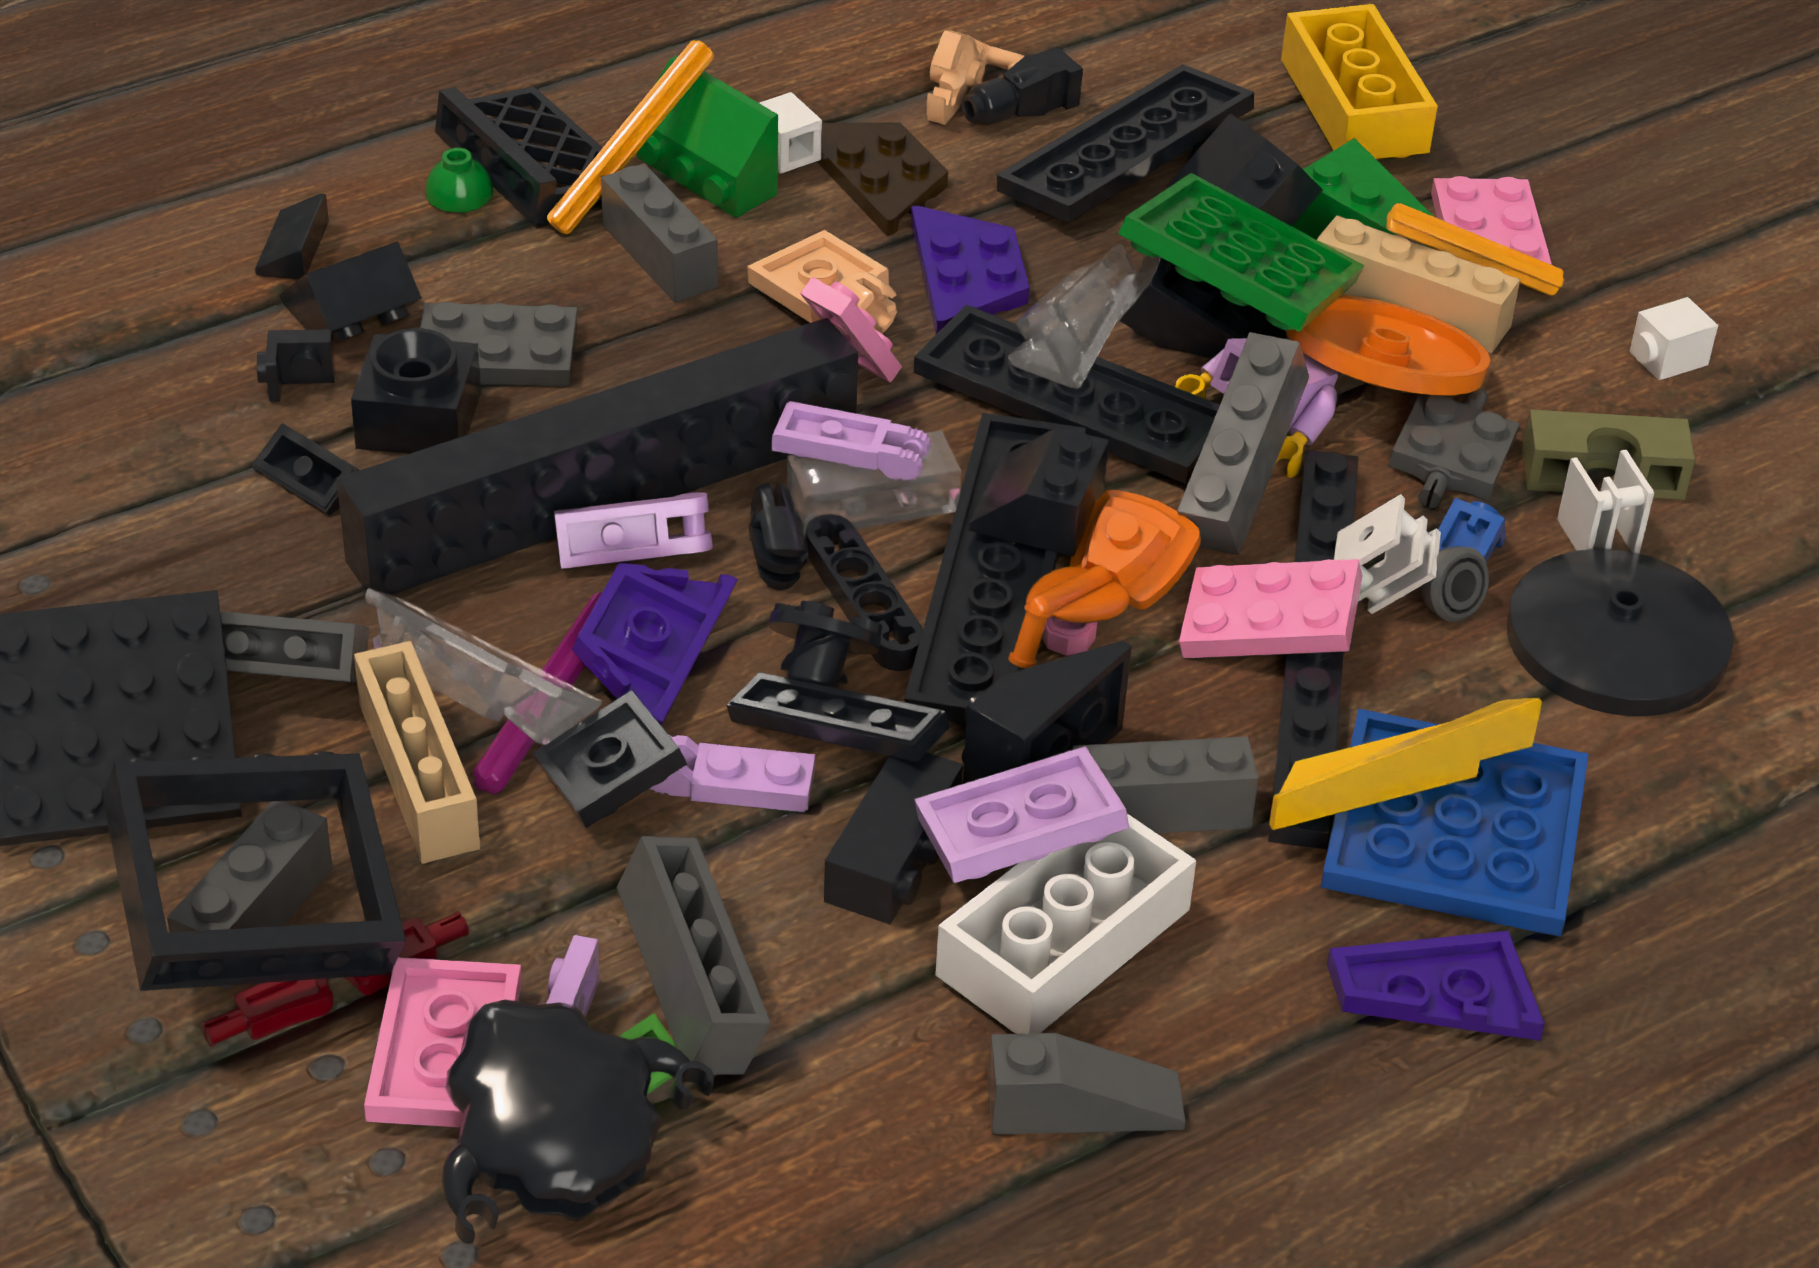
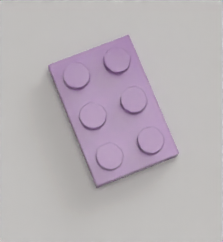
(1021, 814)

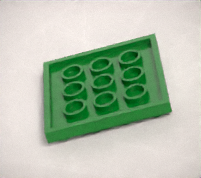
(1241, 252)

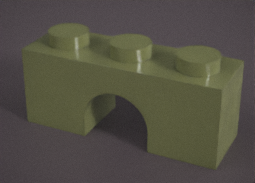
(1656, 444)

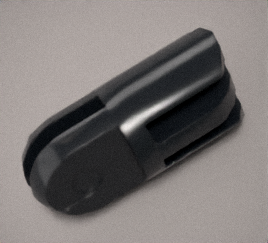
(777, 536)

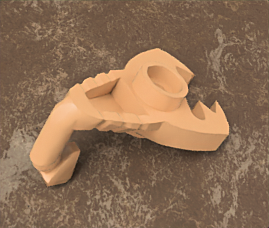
(957, 68)

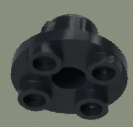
(822, 641)

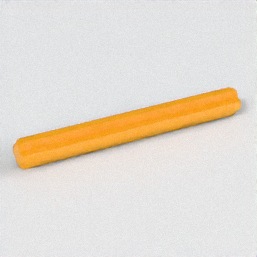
(631, 135)

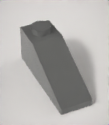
(1076, 1087)

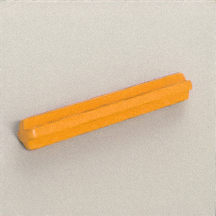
(1474, 248)

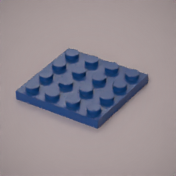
(1470, 848)

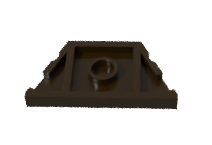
(881, 169)

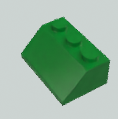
(718, 146)

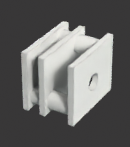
(1593, 515)
(1408, 551)

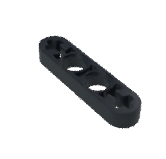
(872, 588)

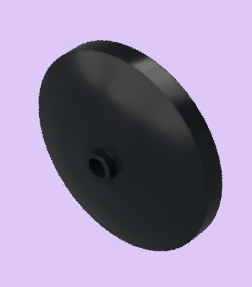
(1619, 632)

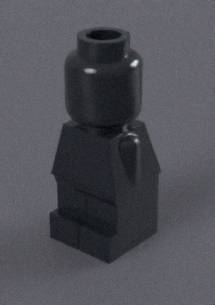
(1027, 89)

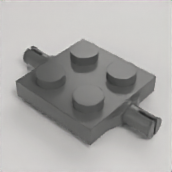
(1453, 446)

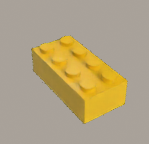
(1358, 81)

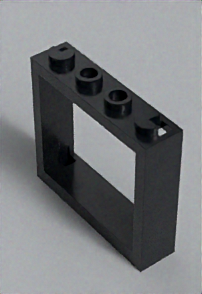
(257, 953)

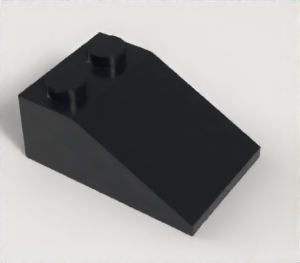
(1253, 171)
(1187, 312)
(1046, 711)

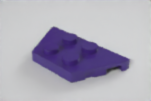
(967, 264)
(650, 632)

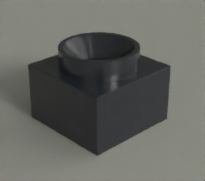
(415, 391)

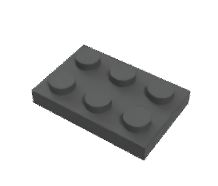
(513, 340)

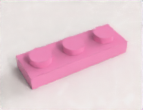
(855, 324)

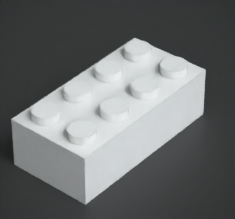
(1063, 925)

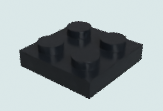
(609, 759)

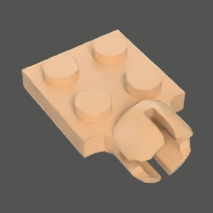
(827, 260)

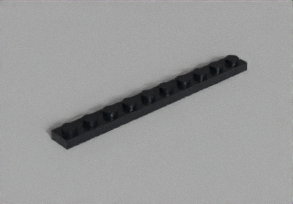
(1314, 679)

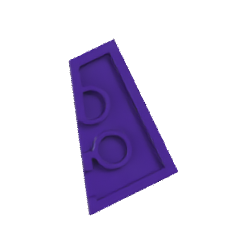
(1440, 981)

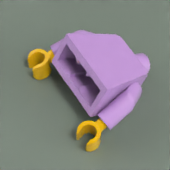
(1313, 411)

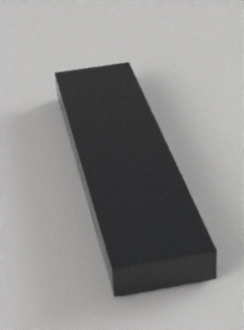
(838, 716)

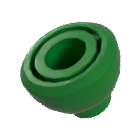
(458, 183)

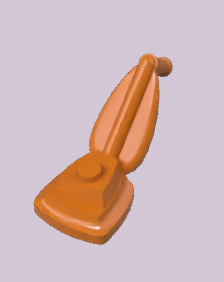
(1126, 558)

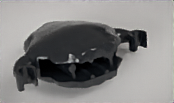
(554, 1111)

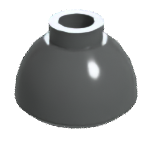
(1458, 584)

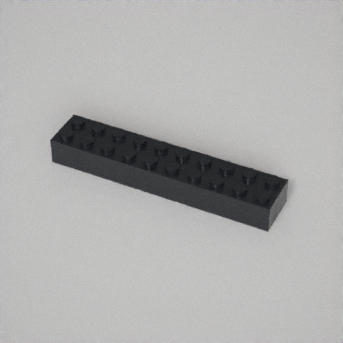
(617, 446)

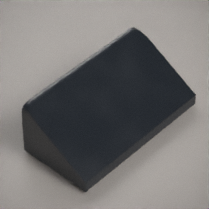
(294, 239)
(303, 468)

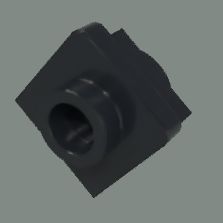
(296, 359)

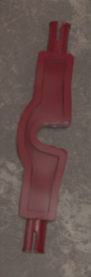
(286, 1003)

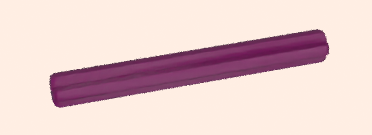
(511, 742)

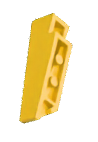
(1403, 763)

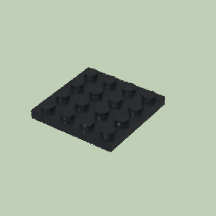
(104, 690)

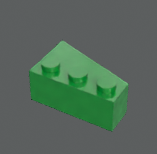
(1354, 189)

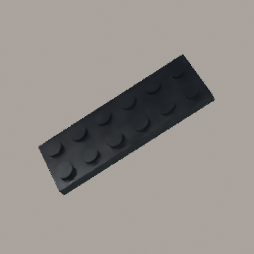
(1124, 143)
(1136, 413)

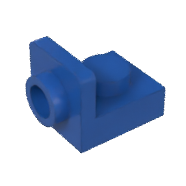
(1473, 526)

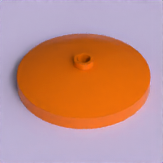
(1394, 347)

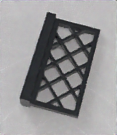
(512, 162)

